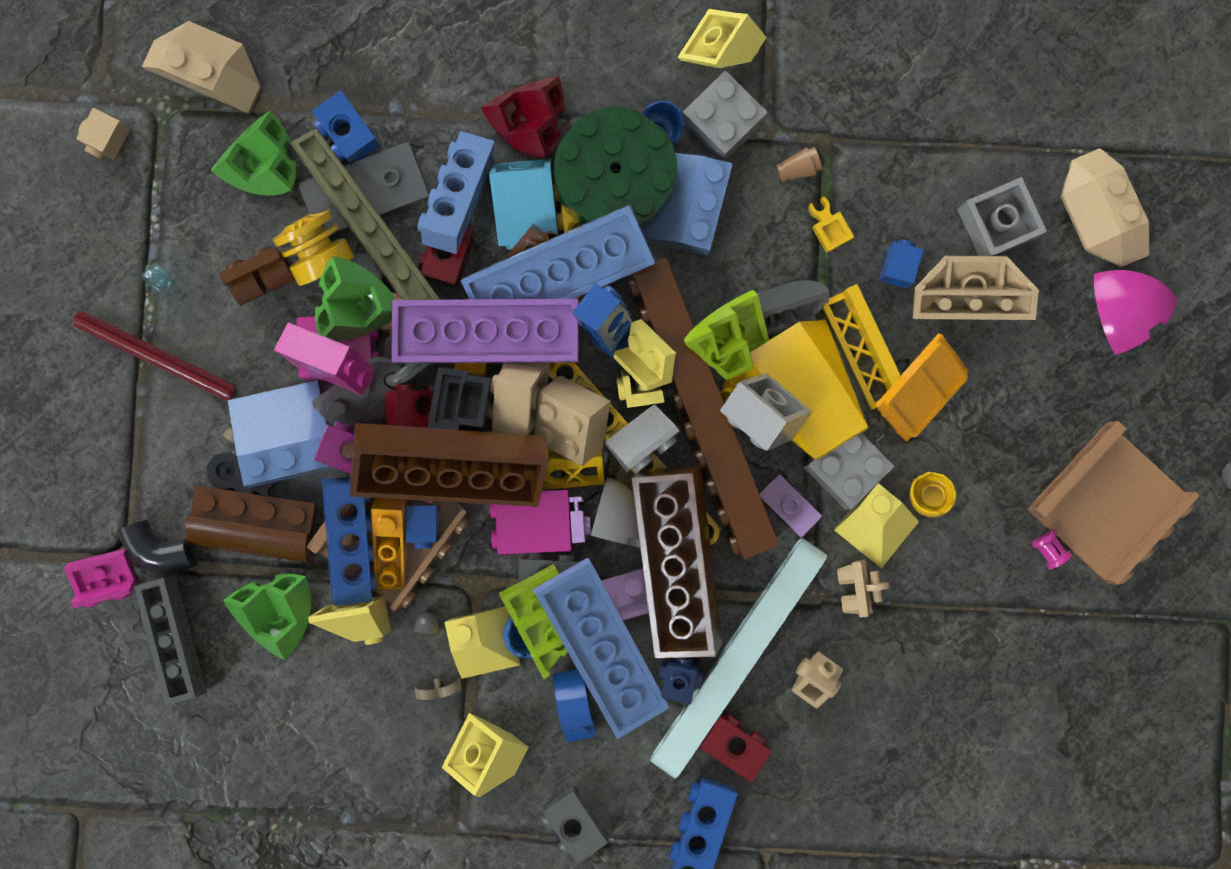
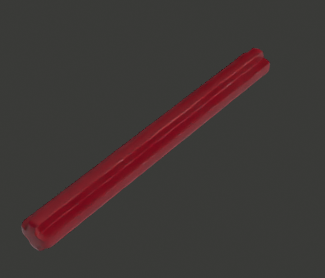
(154, 355)

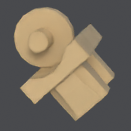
(861, 601)

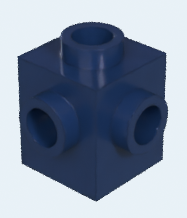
(680, 678)

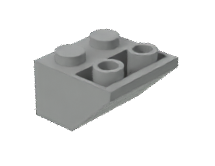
(641, 438)

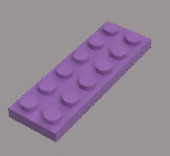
(485, 331)

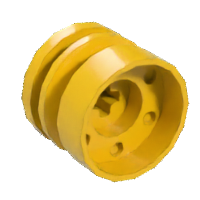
(312, 246)

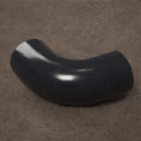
(154, 555)

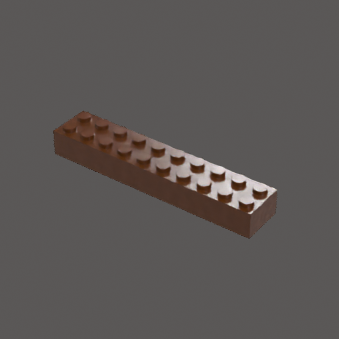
(701, 405)

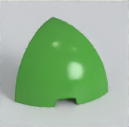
(259, 159)
(351, 302)
(273, 612)

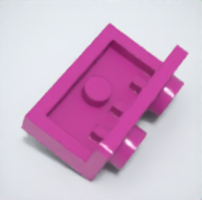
(101, 578)

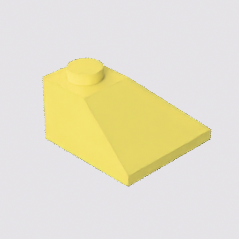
(723, 40)
(877, 525)
(355, 621)
(478, 642)
(483, 756)

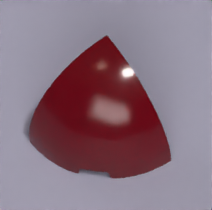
(528, 116)

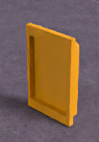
(923, 389)

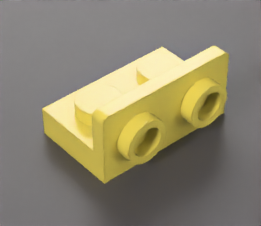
(647, 357)
(635, 394)

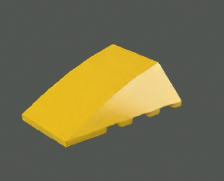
(811, 369)

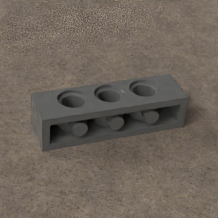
(170, 640)

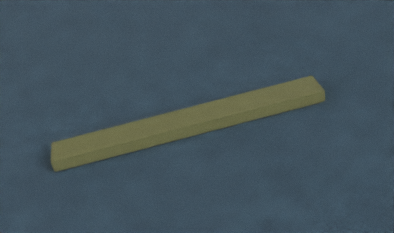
(362, 218)

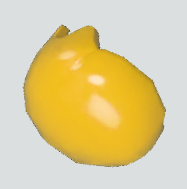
(932, 494)

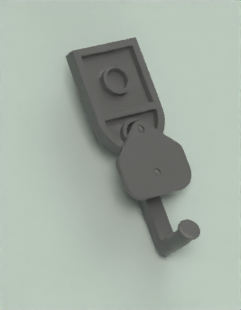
(351, 408)

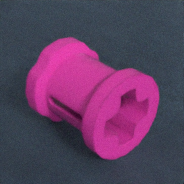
(1051, 549)

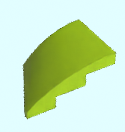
(730, 335)
(533, 621)

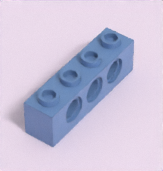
(448, 231)

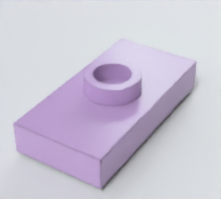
(790, 505)

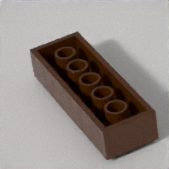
(447, 465)
(677, 562)

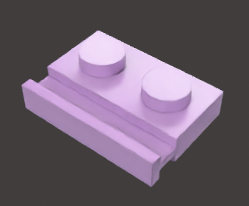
(579, 523)
(628, 593)

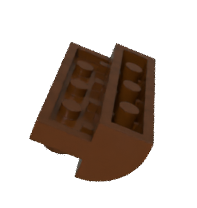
(251, 524)

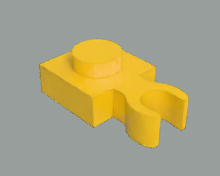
(831, 229)

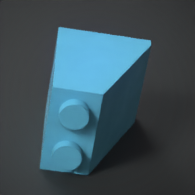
(522, 197)

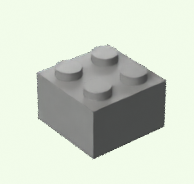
(724, 116)
(1001, 219)
(765, 411)
(850, 470)

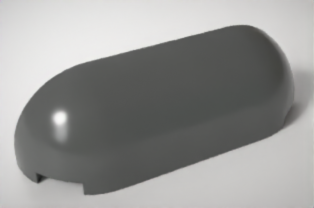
(791, 304)

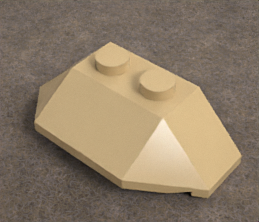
(206, 64)
(1105, 209)
(975, 290)

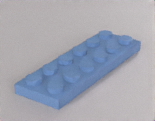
(568, 263)
(601, 647)

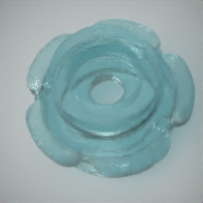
(156, 277)

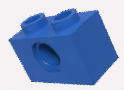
(337, 113)

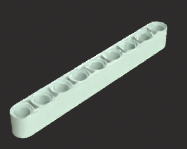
(738, 657)

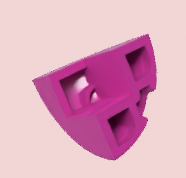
(1131, 306)

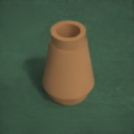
(800, 165)

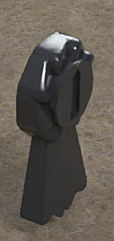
(225, 473)

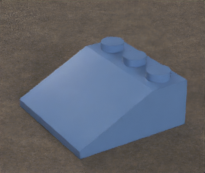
(695, 206)
(277, 434)

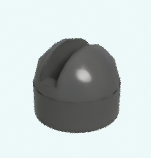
(427, 624)

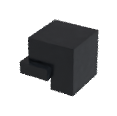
(460, 401)

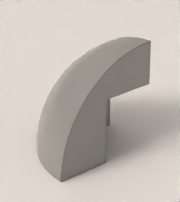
(617, 515)

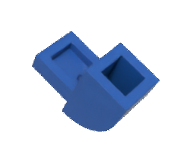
(573, 706)

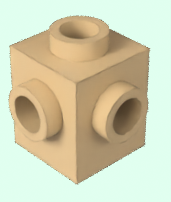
(817, 679)

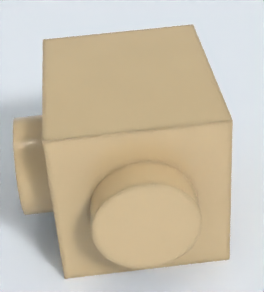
(102, 134)

